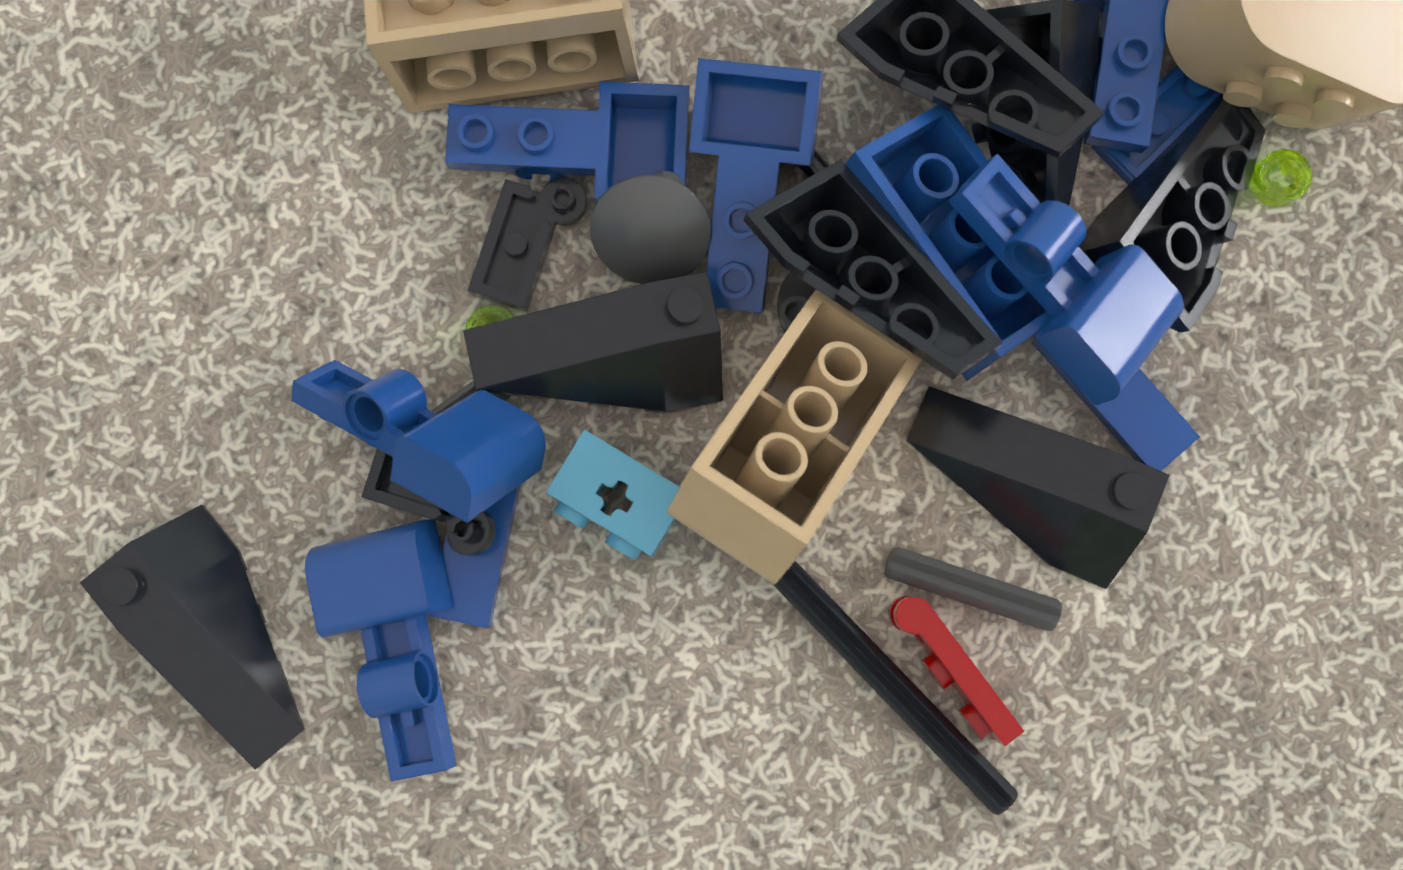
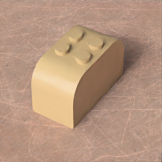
(1293, 58)
(793, 438)

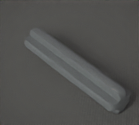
(973, 589)

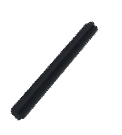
(897, 689)

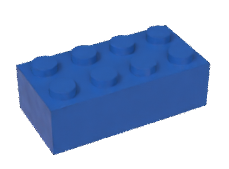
(913, 178)

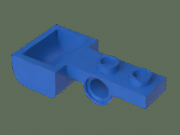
(1127, 72)
(754, 123)
(630, 135)
(1100, 313)
(449, 458)
(385, 590)

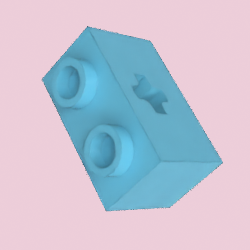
(599, 465)

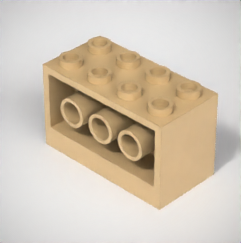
(498, 48)

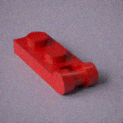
(951, 665)

